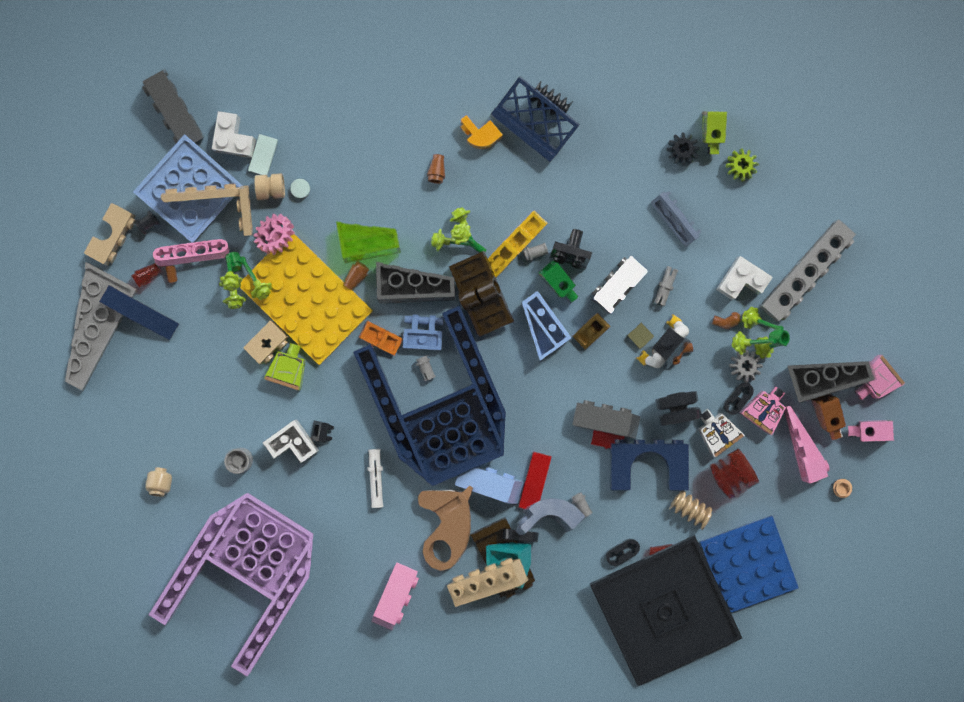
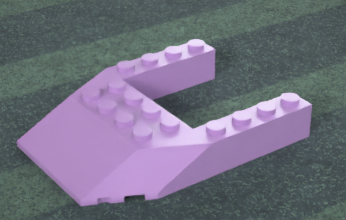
(258, 550)

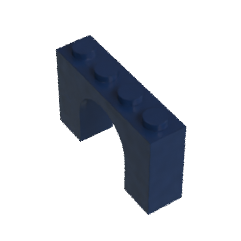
(675, 455)

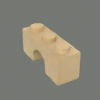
(105, 250)

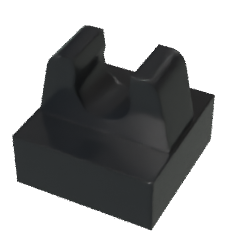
(319, 431)

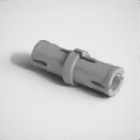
(666, 286)

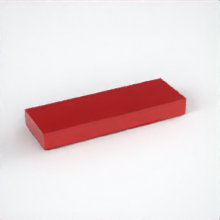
(535, 479)

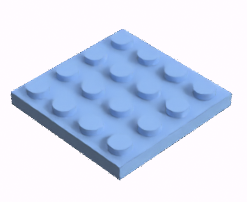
(182, 168)

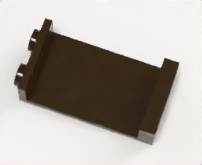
(492, 535)

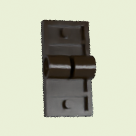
(481, 294)

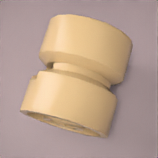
(269, 186)

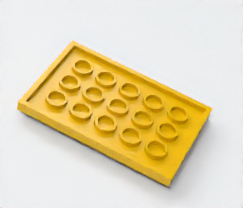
(307, 299)

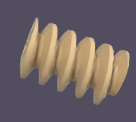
(692, 509)

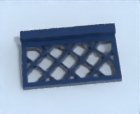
(522, 129)

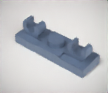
(675, 218)

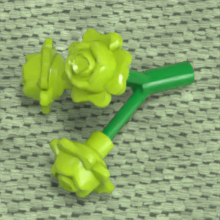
(460, 233)

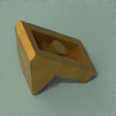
(591, 331)

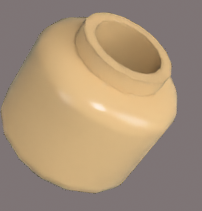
(158, 482)

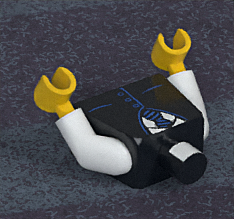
(668, 346)

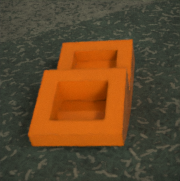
(380, 338)

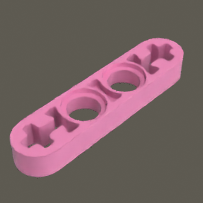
(191, 255)

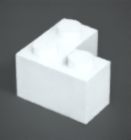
(227, 139)
(741, 274)
(292, 437)

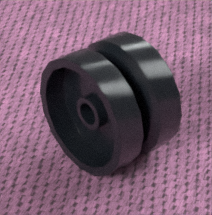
(678, 408)

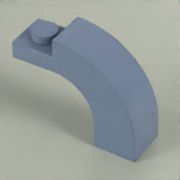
(559, 510)

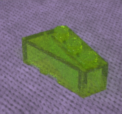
(366, 242)

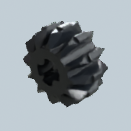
(679, 142)

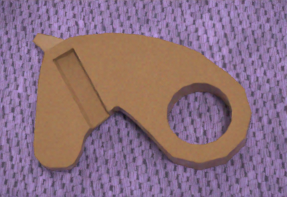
(454, 527)

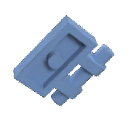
(423, 339)

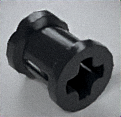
(147, 222)

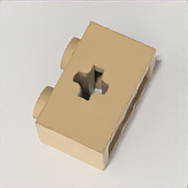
(256, 345)

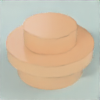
(842, 488)

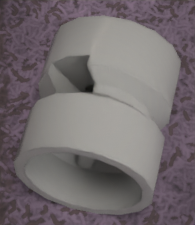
(238, 460)

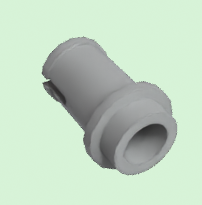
(536, 251)
(425, 368)
(581, 504)

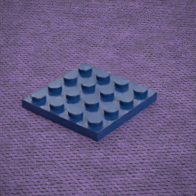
(749, 563)

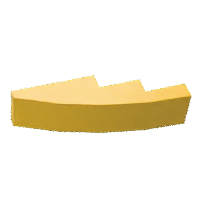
(516, 242)

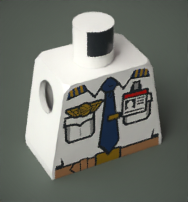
(718, 432)

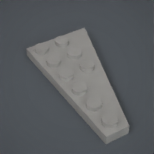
(93, 325)

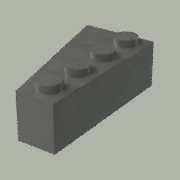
(171, 106)
(411, 285)
(822, 379)

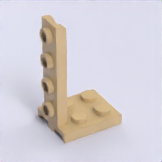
(229, 190)

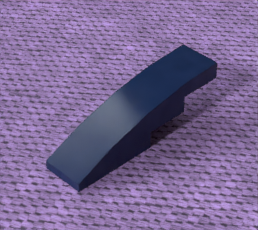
(139, 312)

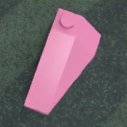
(809, 459)

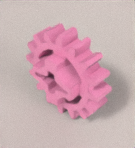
(274, 234)

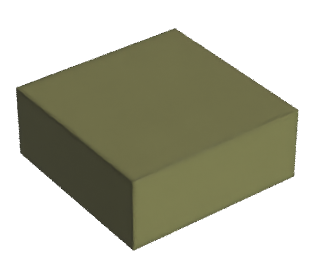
(640, 335)

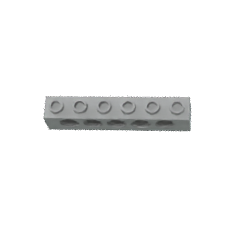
(838, 231)

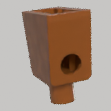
(829, 414)

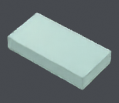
(263, 155)

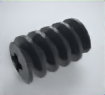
(555, 99)

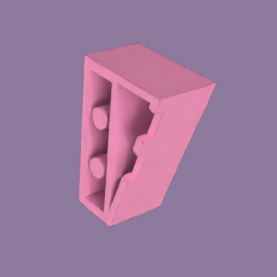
(395, 596)

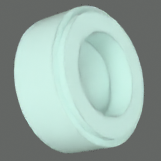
(300, 188)

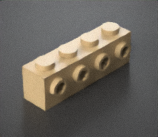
(487, 582)

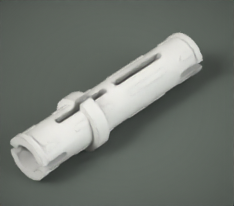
(377, 501)

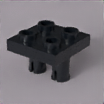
(571, 252)

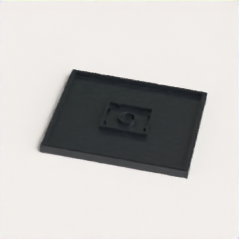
(666, 610)

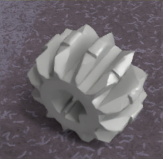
(749, 360)

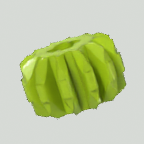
(746, 159)

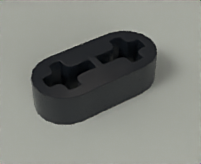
(742, 401)
(513, 535)
(624, 556)

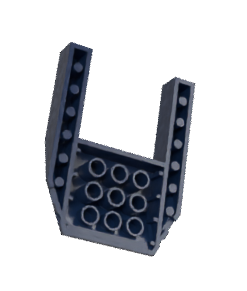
(451, 431)

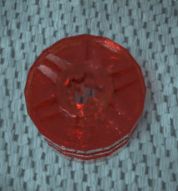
(734, 474)

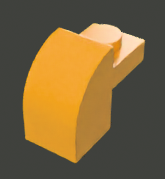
(483, 137)

